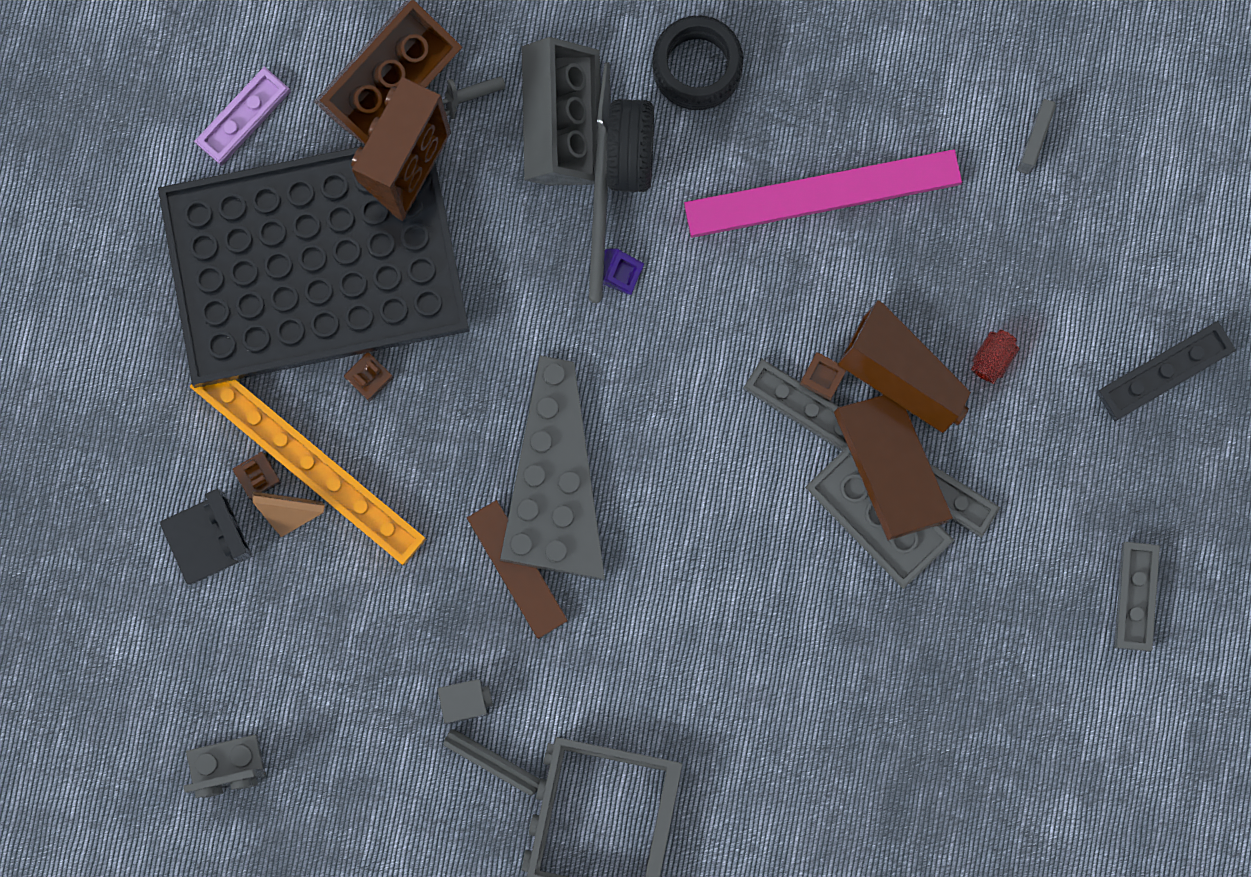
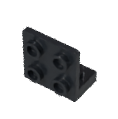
(206, 538)

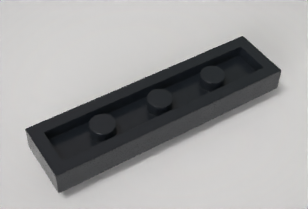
(1166, 371)

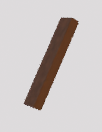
(522, 581)

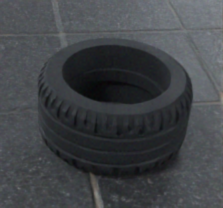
(705, 29)
(630, 145)

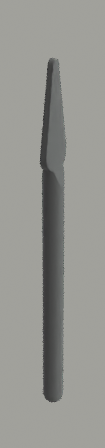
(600, 193)

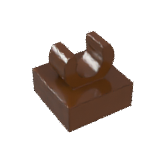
(368, 376)
(823, 376)
(256, 475)

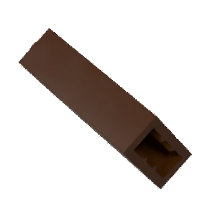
(904, 369)

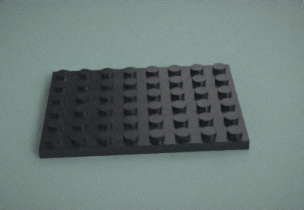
(305, 268)

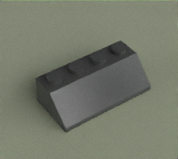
(560, 111)

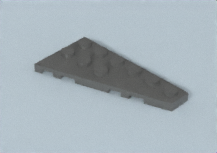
(552, 497)

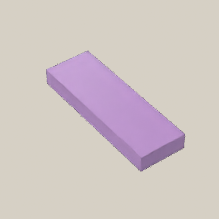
(242, 116)

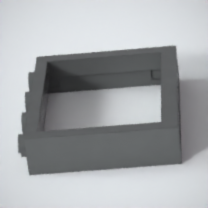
(547, 792)

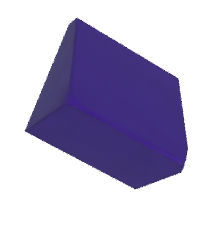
(621, 270)

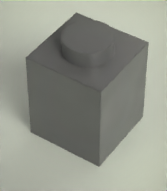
(464, 701)

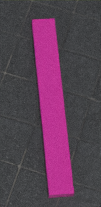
(822, 193)

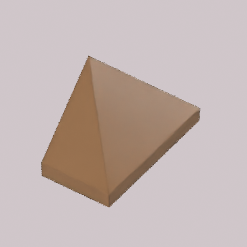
(286, 512)

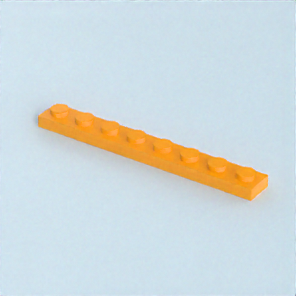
(314, 468)

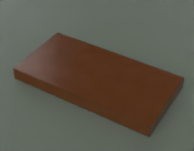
(893, 466)

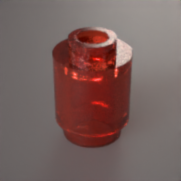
(995, 356)

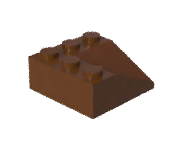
(402, 146)

